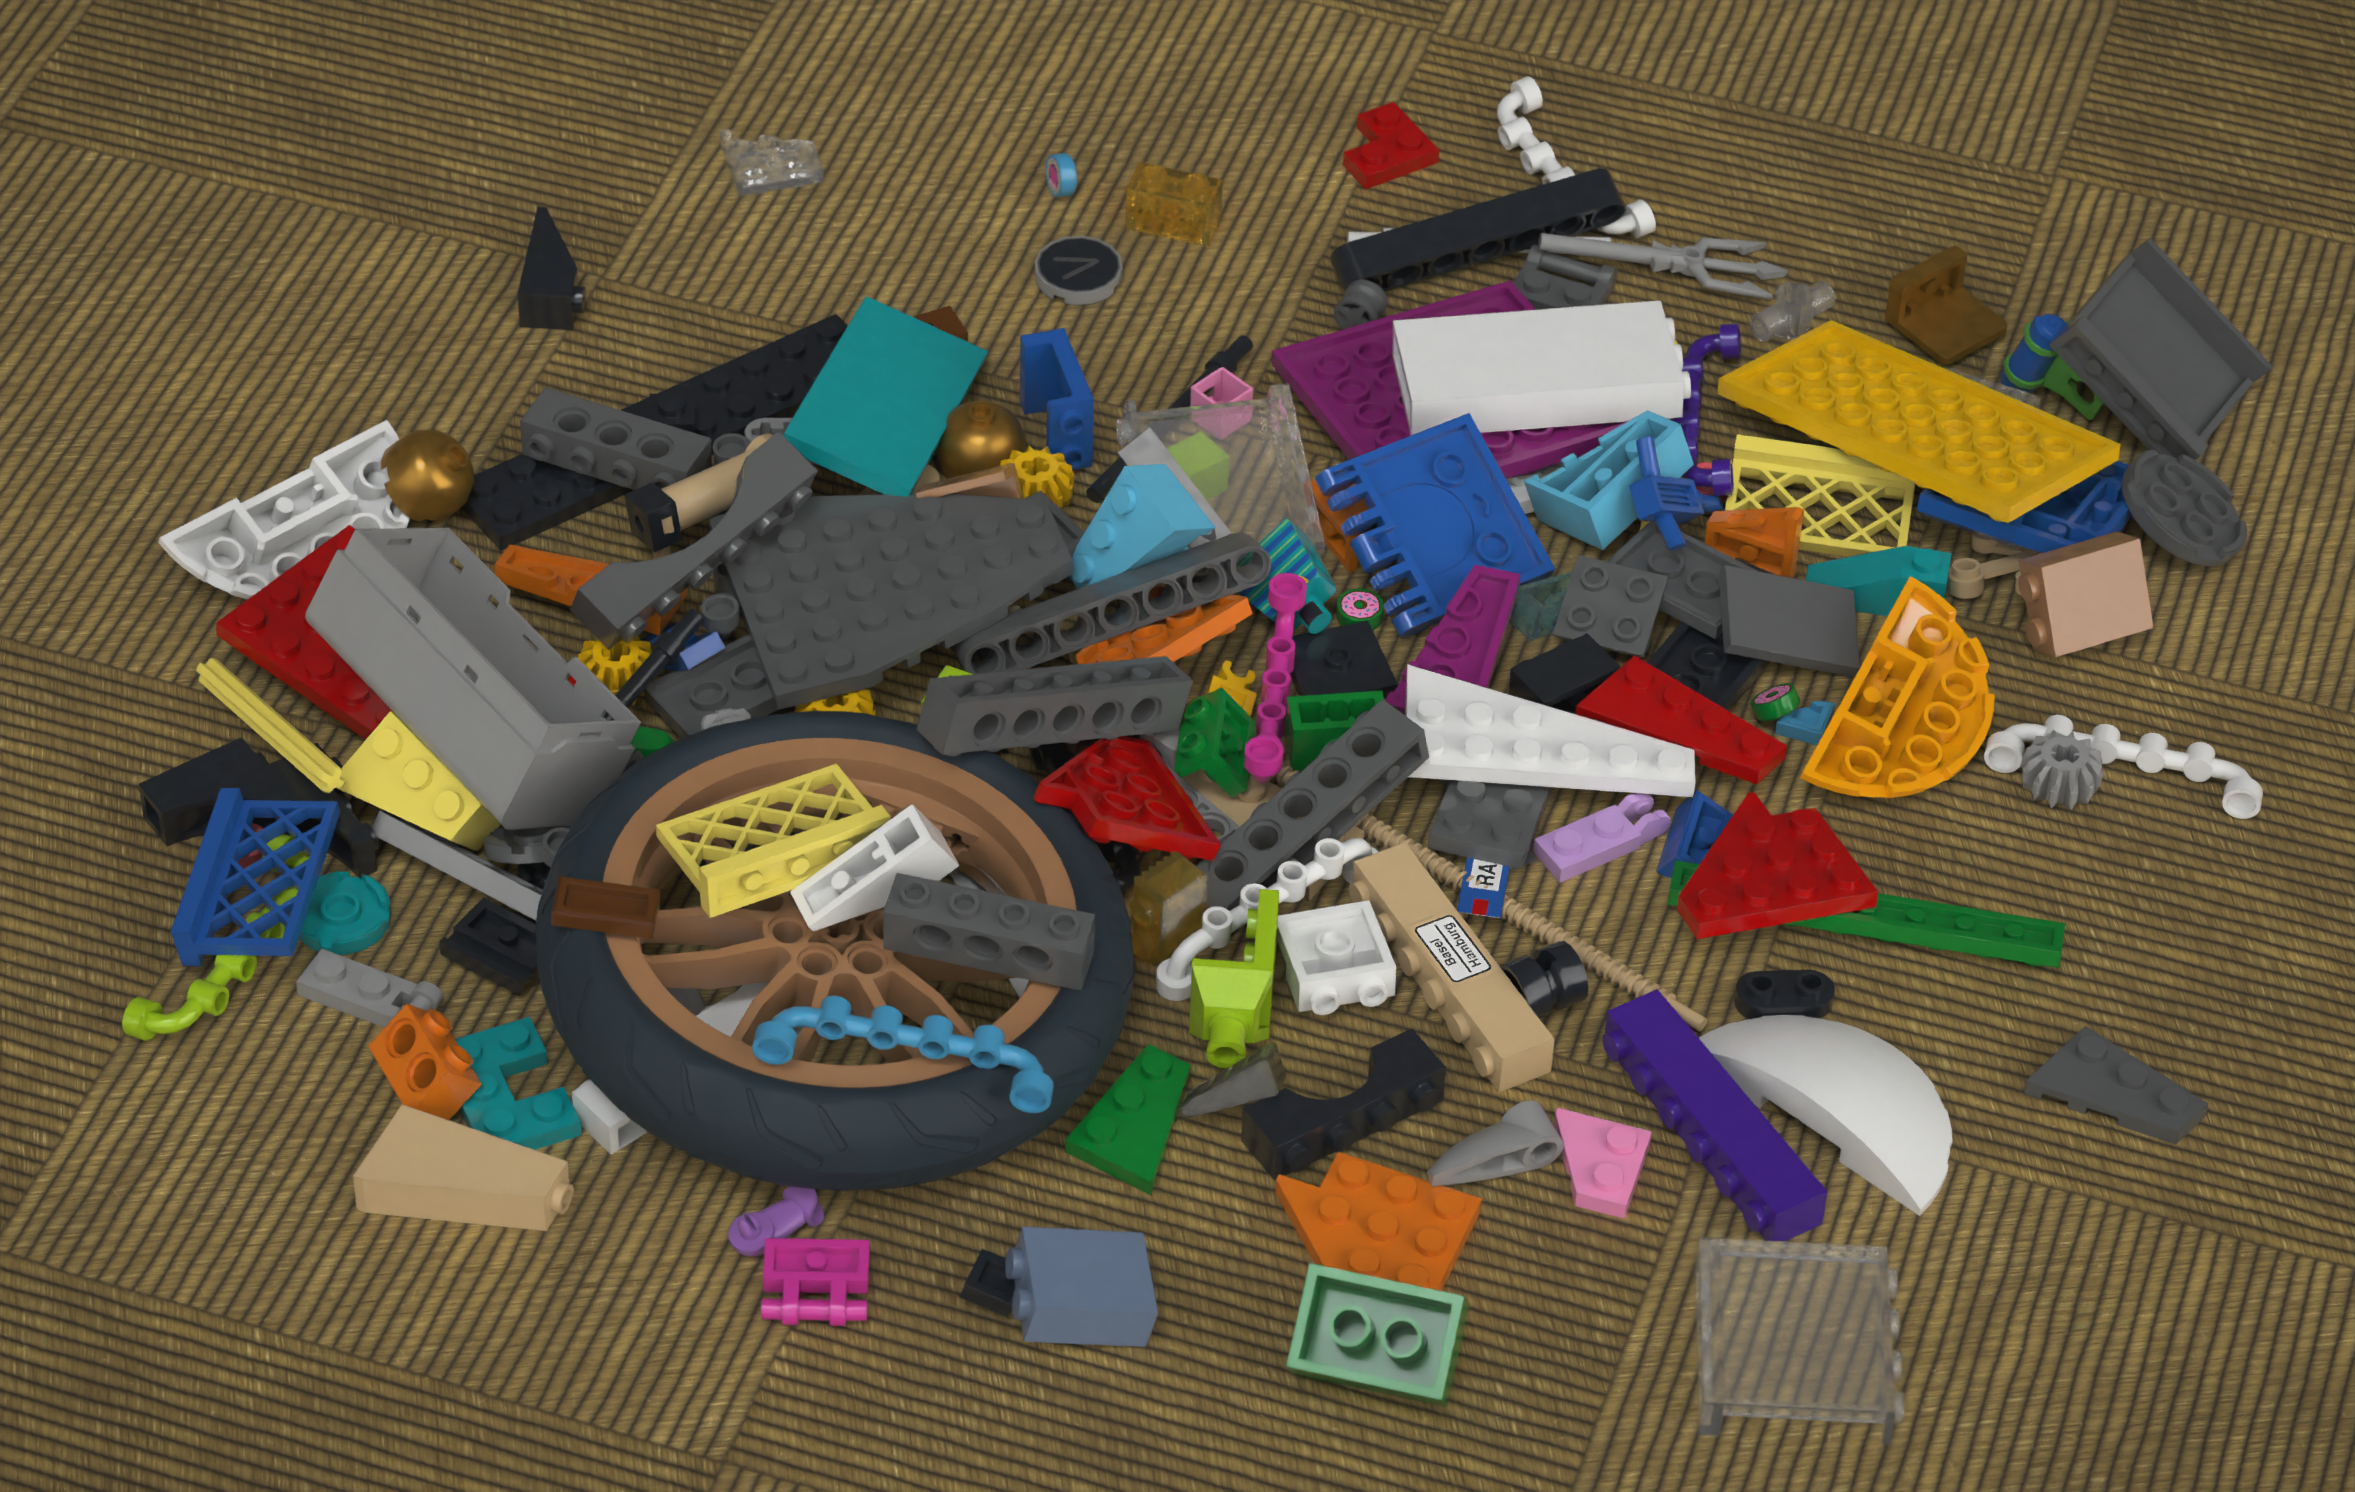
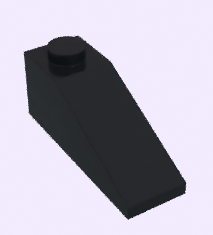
(549, 280)

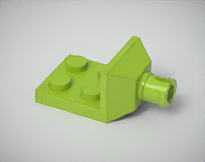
(1235, 997)

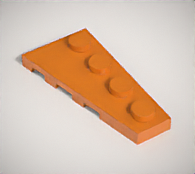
(559, 577)

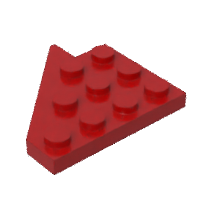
(1129, 797)
(1772, 874)

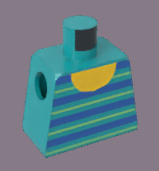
(1294, 553)

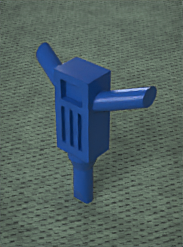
(1667, 499)

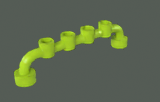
(146, 1018)

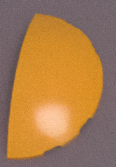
(1912, 707)

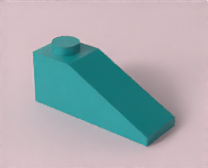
(1883, 574)

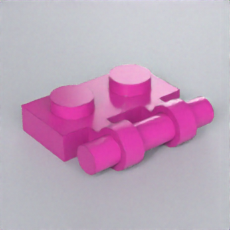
(815, 1267)

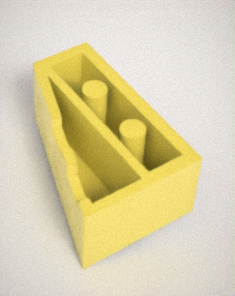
(409, 781)

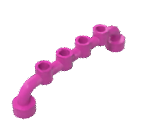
(1265, 752)

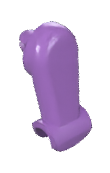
(779, 1220)

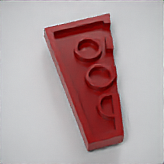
(1665, 709)

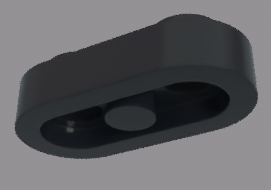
(1784, 993)

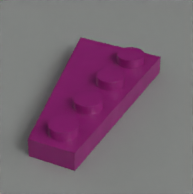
(1470, 632)

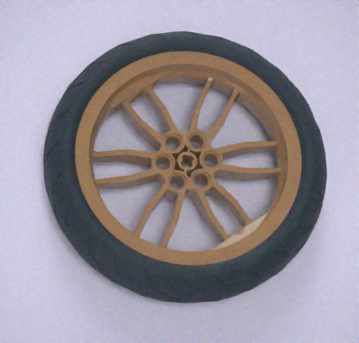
(805, 1118)

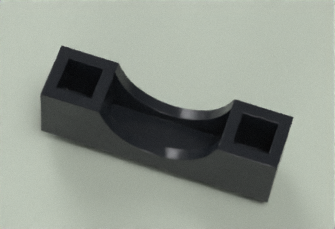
(1296, 1130)

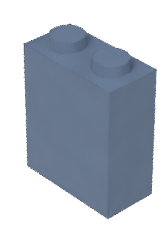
(1082, 1286)

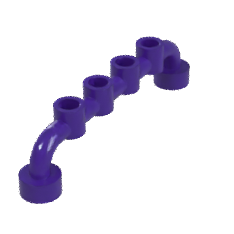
(1729, 344)

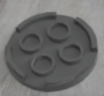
(2184, 508)

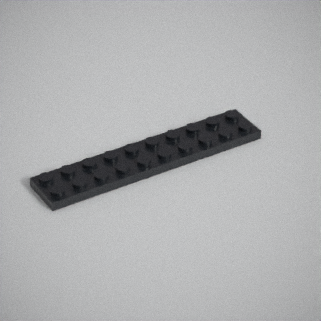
(769, 382)

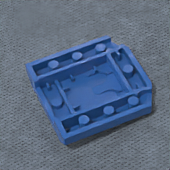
(2073, 516)

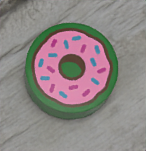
(1360, 606)
(1775, 702)

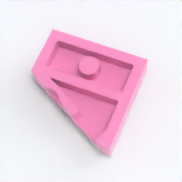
(1601, 1160)

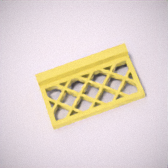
(1823, 472)
(782, 859)

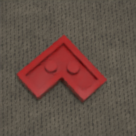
(1394, 147)

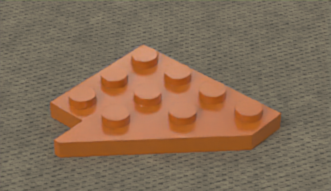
(1380, 1221)

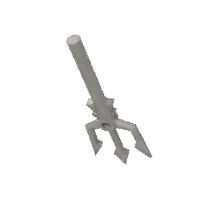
(1687, 260)

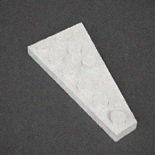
(1515, 741)

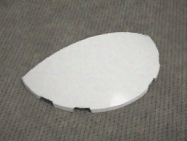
(263, 537)
(1848, 1091)

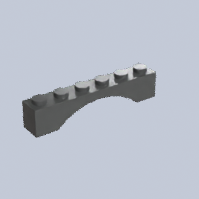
(629, 593)

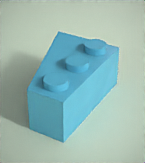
(1592, 492)

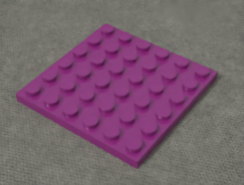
(1356, 396)

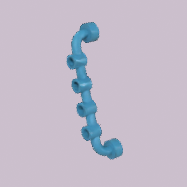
(1030, 1087)

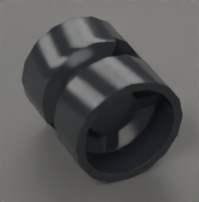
(1549, 978)

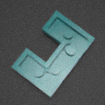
(492, 1108)

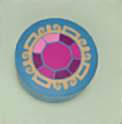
(1061, 175)

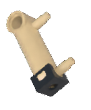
(661, 514)

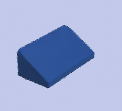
(1692, 832)

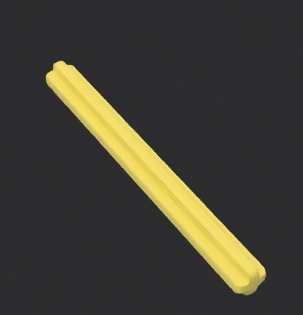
(270, 725)

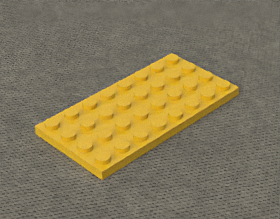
(1919, 421)

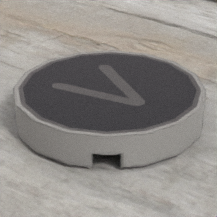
(1078, 270)

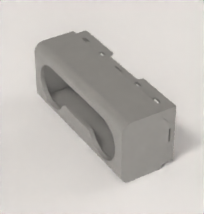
(470, 675)

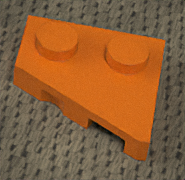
(1759, 537)

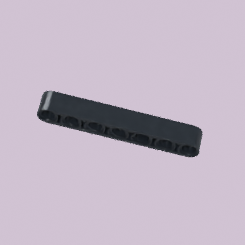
(1480, 232)

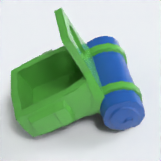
(2038, 364)

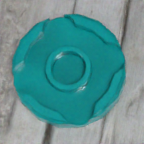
(346, 914)

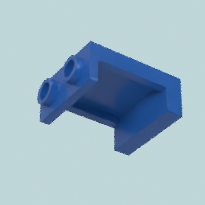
(1055, 384)

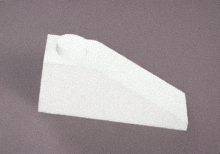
(865, 873)

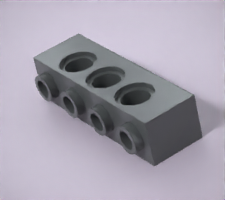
(610, 442)
(989, 931)

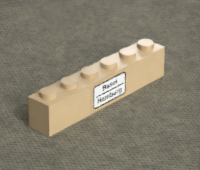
(1453, 968)

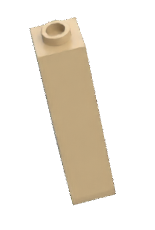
(459, 1175)

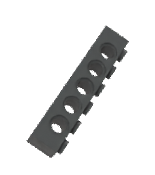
(1053, 705)
(1394, 751)

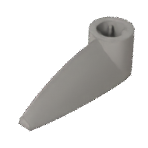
(1513, 1146)

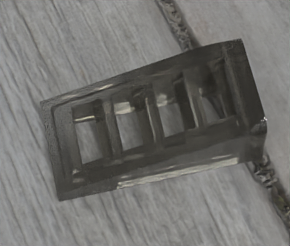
(1246, 1081)

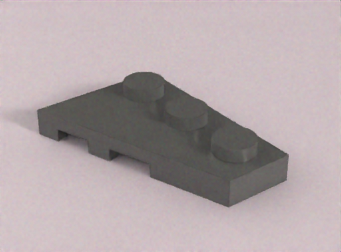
(2111, 1081)

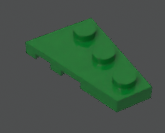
(1133, 1119)

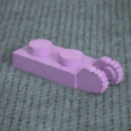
(1600, 837)

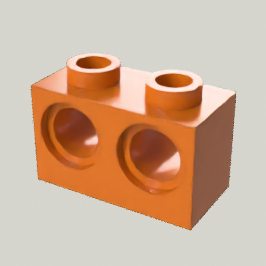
(425, 1062)

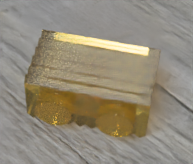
(1166, 907)

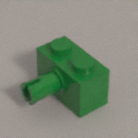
(1320, 719)

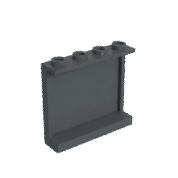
(2160, 353)

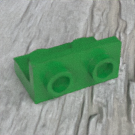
(1215, 740)

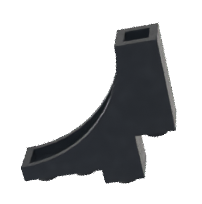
(183, 798)

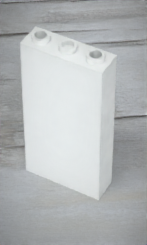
(1540, 367)

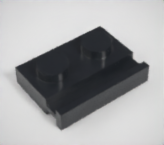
(494, 946)

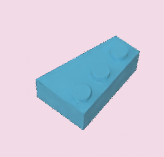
(1137, 524)

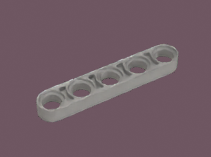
(458, 863)

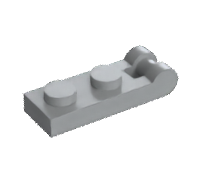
(363, 989)

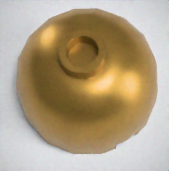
(978, 438)
(428, 475)

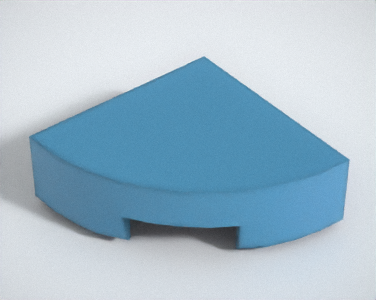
(1807, 722)

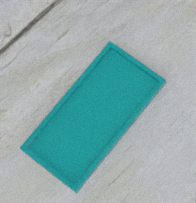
(884, 399)

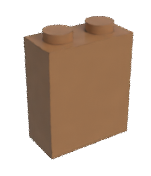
(2085, 594)

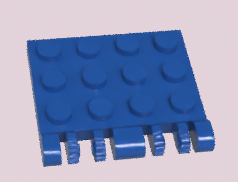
(1437, 514)

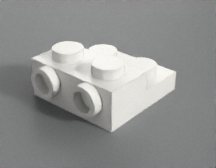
(1336, 957)

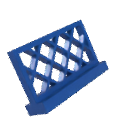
(219, 874)

